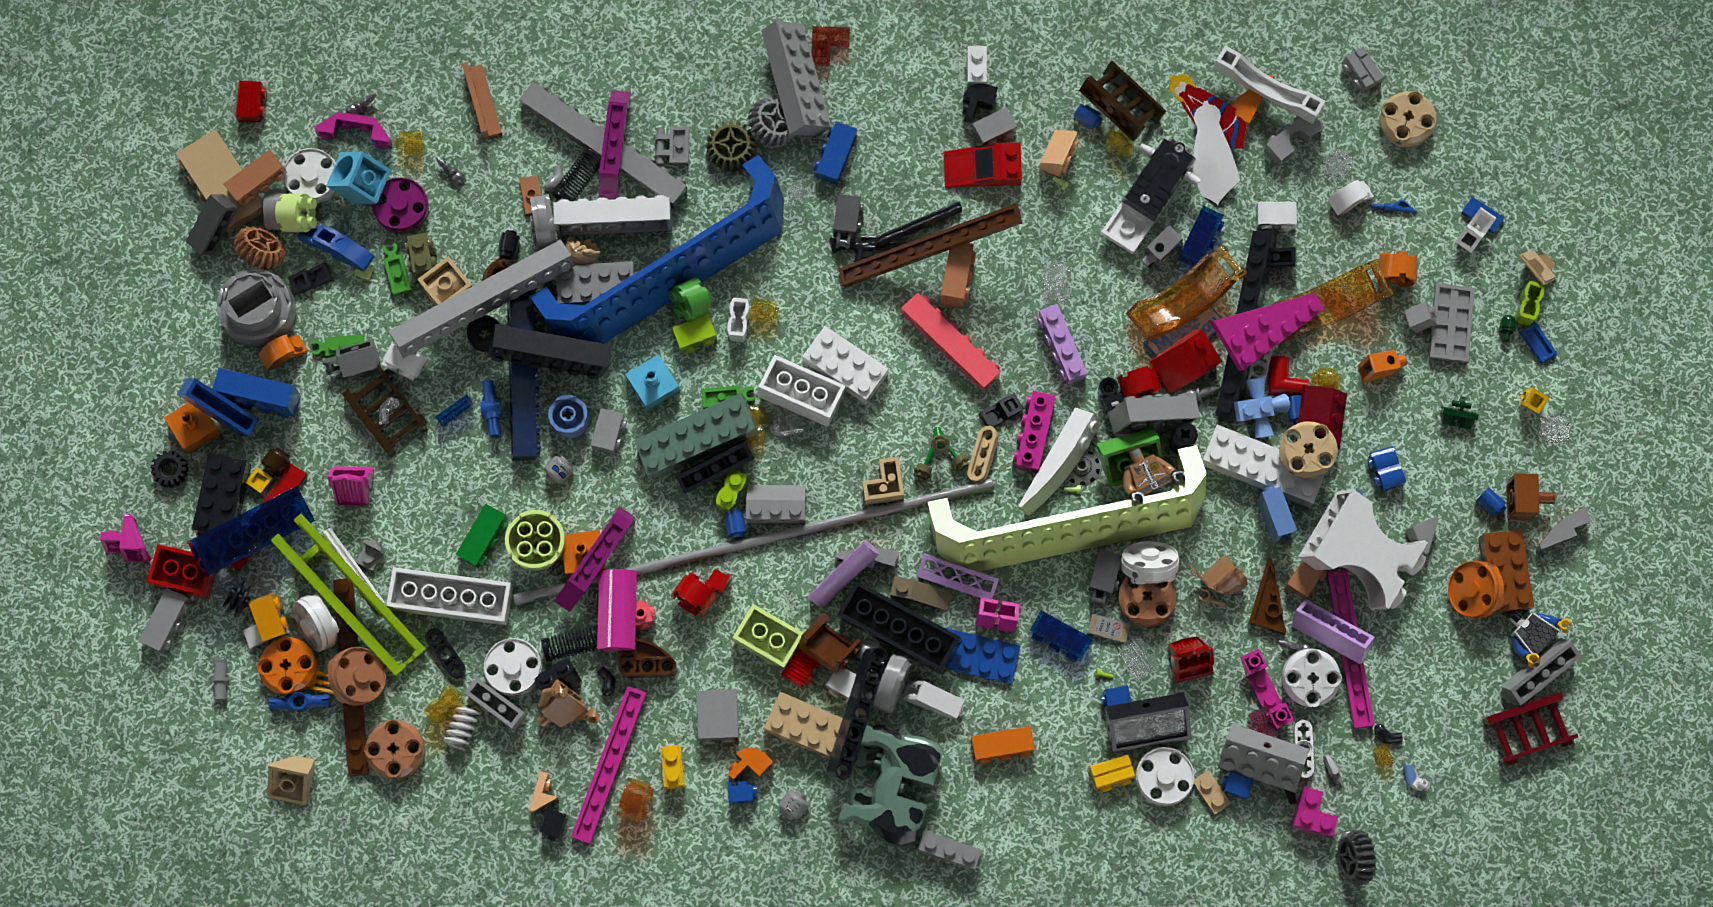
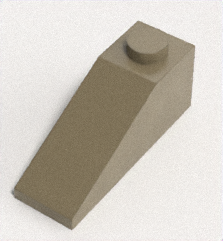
(920, 593)

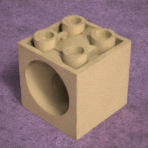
(443, 281)

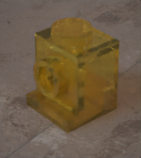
(410, 142)
(759, 315)

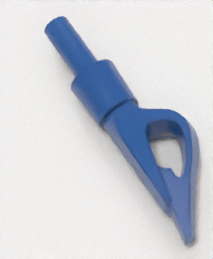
(1394, 207)

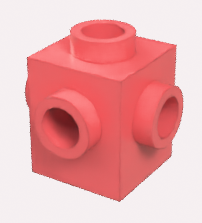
(647, 619)

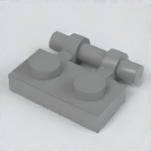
(679, 145)

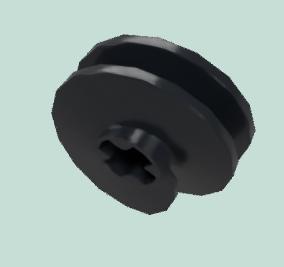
(237, 599)

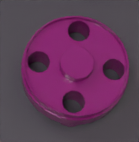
(401, 206)

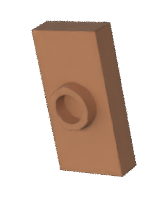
(530, 188)

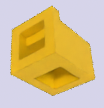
(1531, 398)

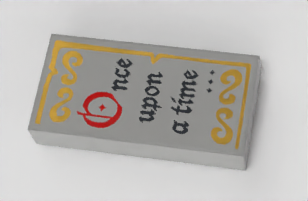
(1108, 628)

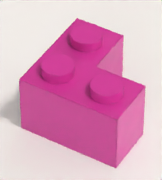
(1309, 818)

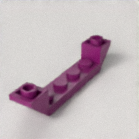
(612, 144)
(594, 559)

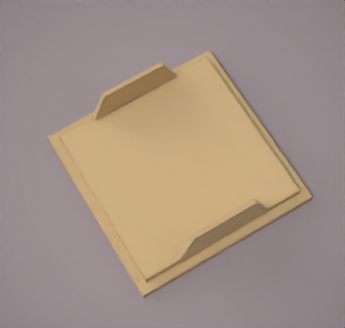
(1539, 266)

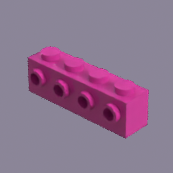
(1035, 431)

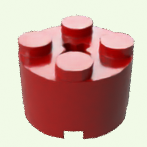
(1139, 382)
(694, 595)

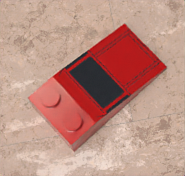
(983, 166)

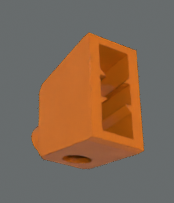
(1382, 364)

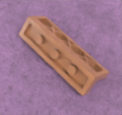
(482, 100)

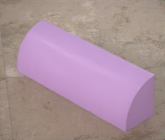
(843, 574)
(1332, 631)

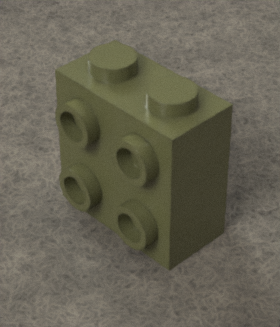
(421, 253)

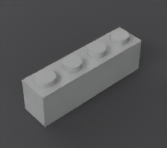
(1532, 680)

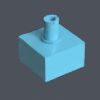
(652, 382)

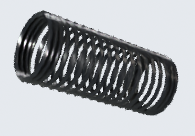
(587, 155)
(550, 656)

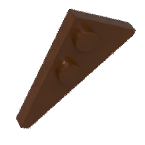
(1267, 608)

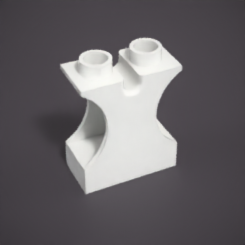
(1352, 540)

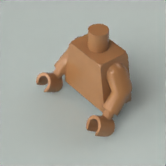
(563, 706)

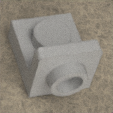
(370, 555)

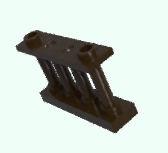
(1113, 109)
(366, 413)

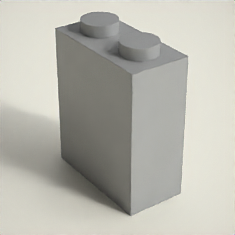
(717, 716)

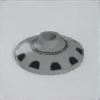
(1089, 473)

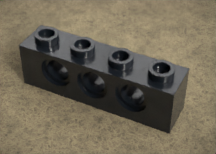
(715, 466)

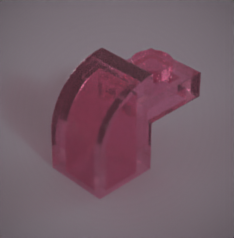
(1261, 722)

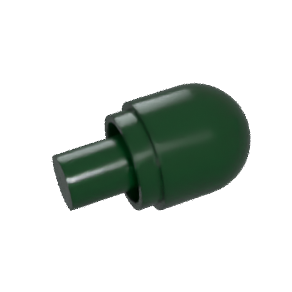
(1508, 326)

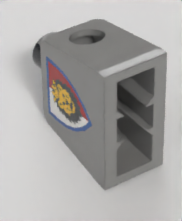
(1171, 242)

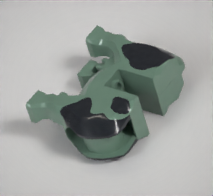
(899, 759)

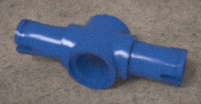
(491, 408)
(309, 702)

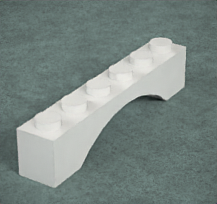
(1243, 72)

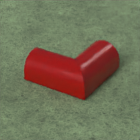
(1279, 379)

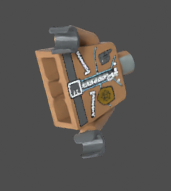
(1147, 475)

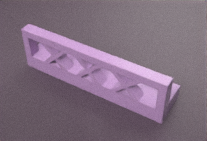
(953, 581)

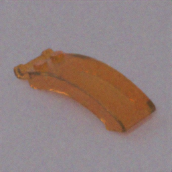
(1187, 296)
(1344, 297)

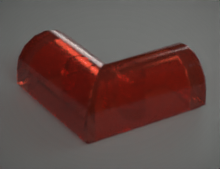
(826, 37)

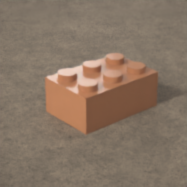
(958, 276)

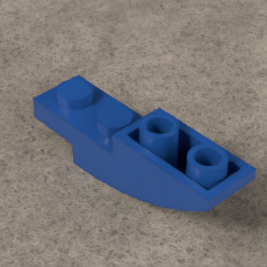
(338, 246)

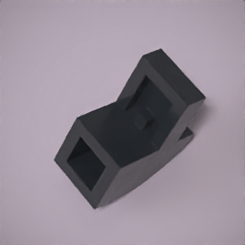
(978, 95)

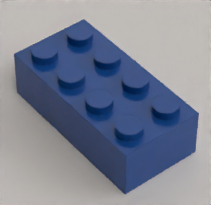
(257, 393)

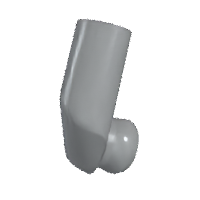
(553, 182)

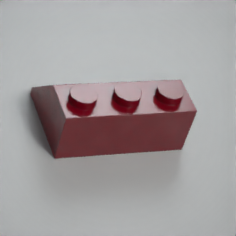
(1324, 407)

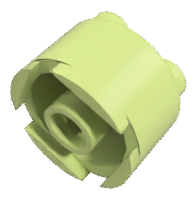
(296, 212)

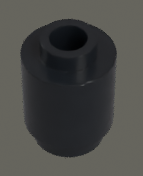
(508, 244)

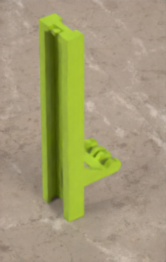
(360, 585)

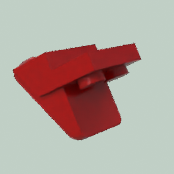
(1191, 659)

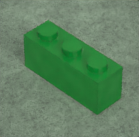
(482, 536)

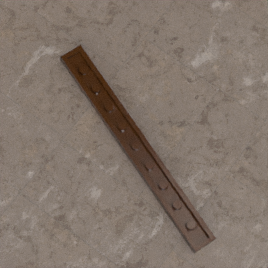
(930, 245)
(353, 715)

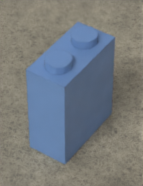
(1276, 514)

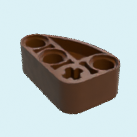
(645, 653)

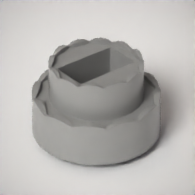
(256, 307)

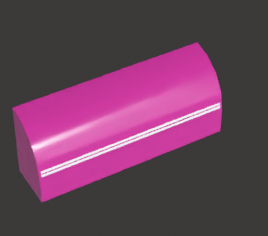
(617, 610)

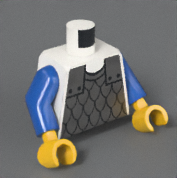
(1534, 634)

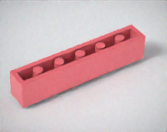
(951, 341)

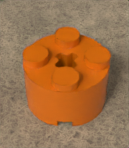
(1399, 268)

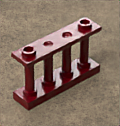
(1533, 710)

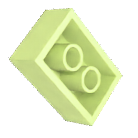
(767, 637)

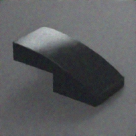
(310, 279)
(1001, 411)

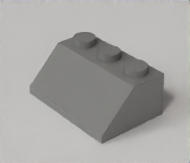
(775, 504)

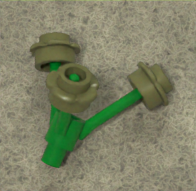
(940, 444)

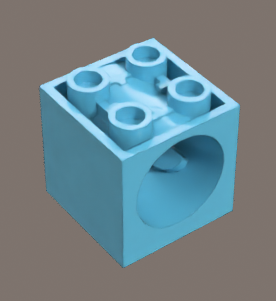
(358, 177)

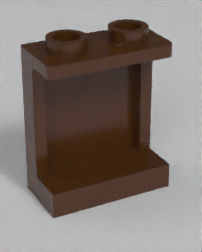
(827, 645)

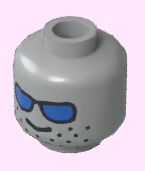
(558, 470)

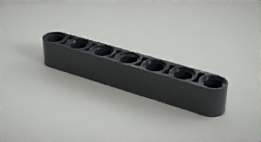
(849, 718)

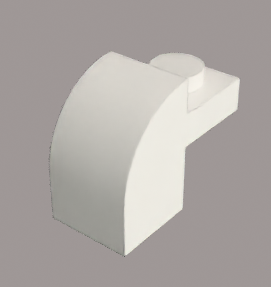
(1350, 196)
(1476, 230)

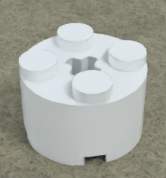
(408, 366)

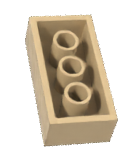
(803, 725)

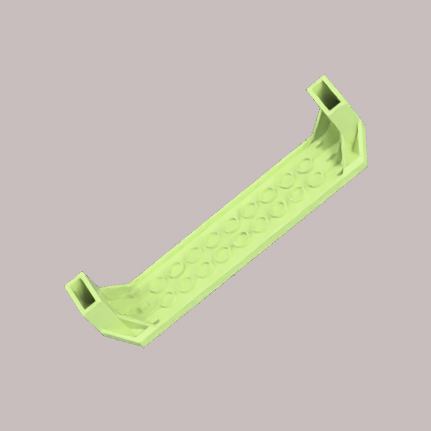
(1074, 529)

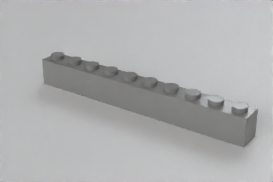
(589, 135)
(481, 298)

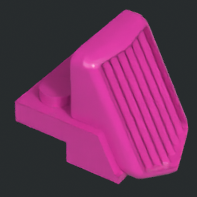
(351, 484)
(127, 543)

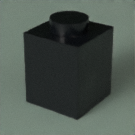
(553, 824)

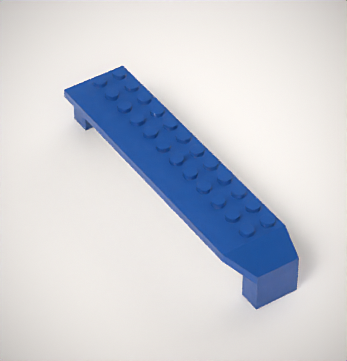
(696, 258)

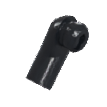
(609, 681)
(1385, 736)

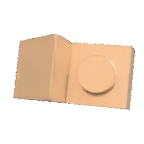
(540, 799)

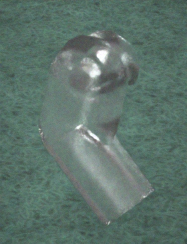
(385, 408)

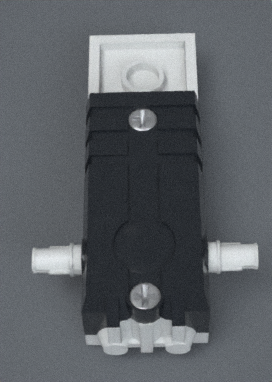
(1150, 193)

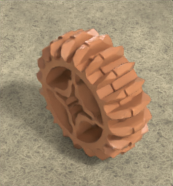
(259, 248)

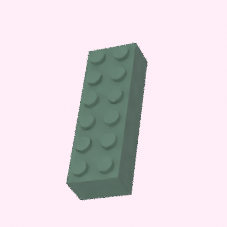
(696, 436)

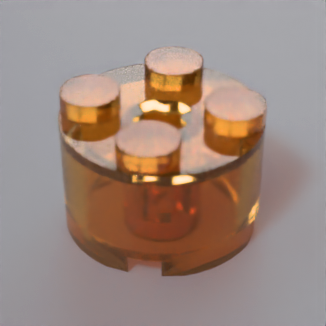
(634, 800)

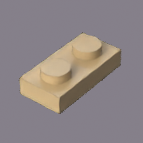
(1211, 792)

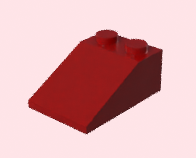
(1185, 360)

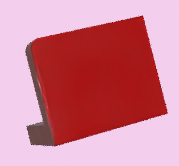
(719, 581)

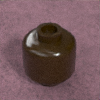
(275, 462)

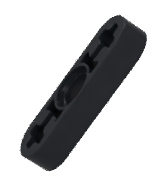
(458, 661)

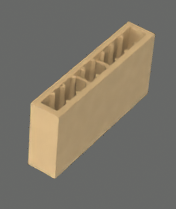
(209, 168)

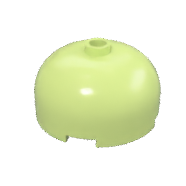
(530, 528)

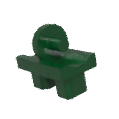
(1467, 417)

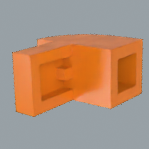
(280, 350)
(750, 758)

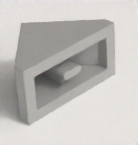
(1423, 531)

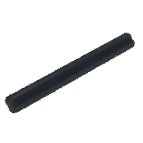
(918, 224)

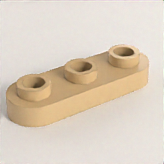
(983, 446)

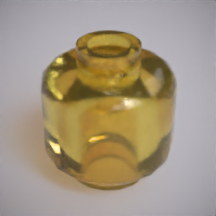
(1119, 143)
(1326, 377)

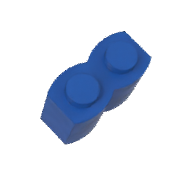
(1386, 468)

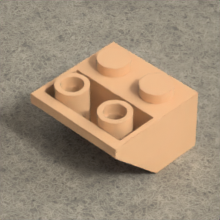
(1059, 152)

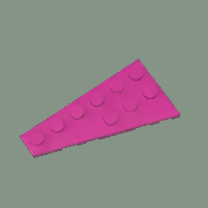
(1257, 331)

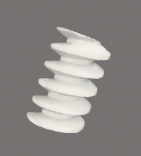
(461, 727)

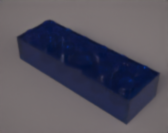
(249, 531)

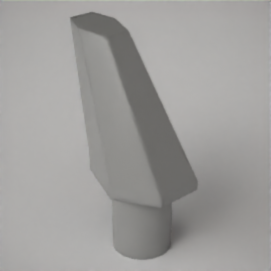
(1333, 769)

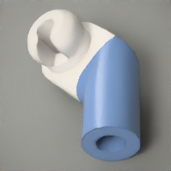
(1414, 781)

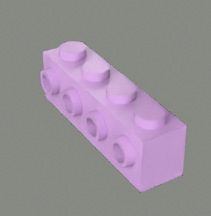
(1062, 344)

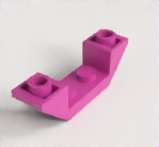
(330, 127)
(1264, 690)

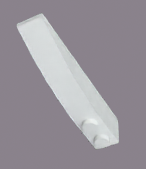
(1061, 459)

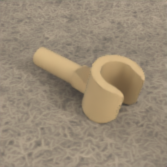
(1211, 599)

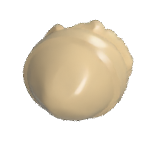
(582, 251)

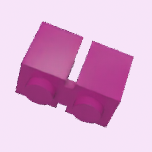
(1005, 619)

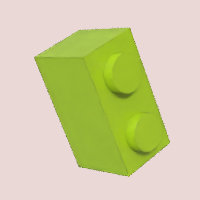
(694, 334)

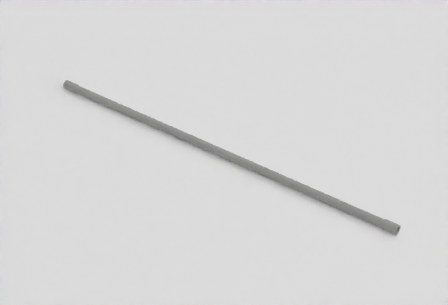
(976, 487)

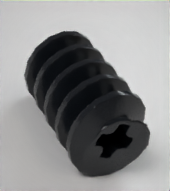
(1183, 436)

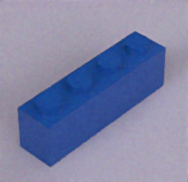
(217, 407)

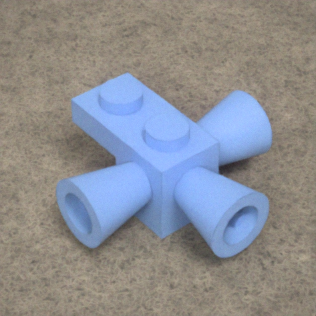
(1260, 407)

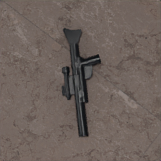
(865, 249)

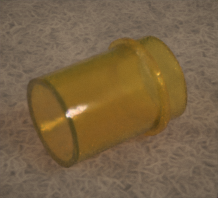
(1383, 755)

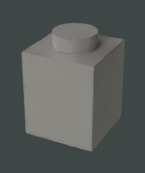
(1421, 317)

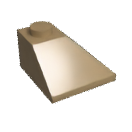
(290, 779)

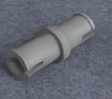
(220, 679)

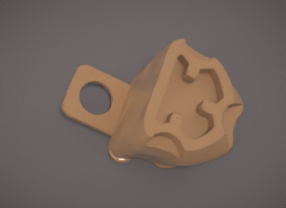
(1224, 577)

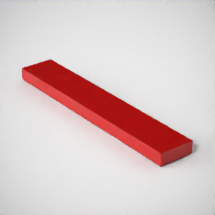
(291, 477)

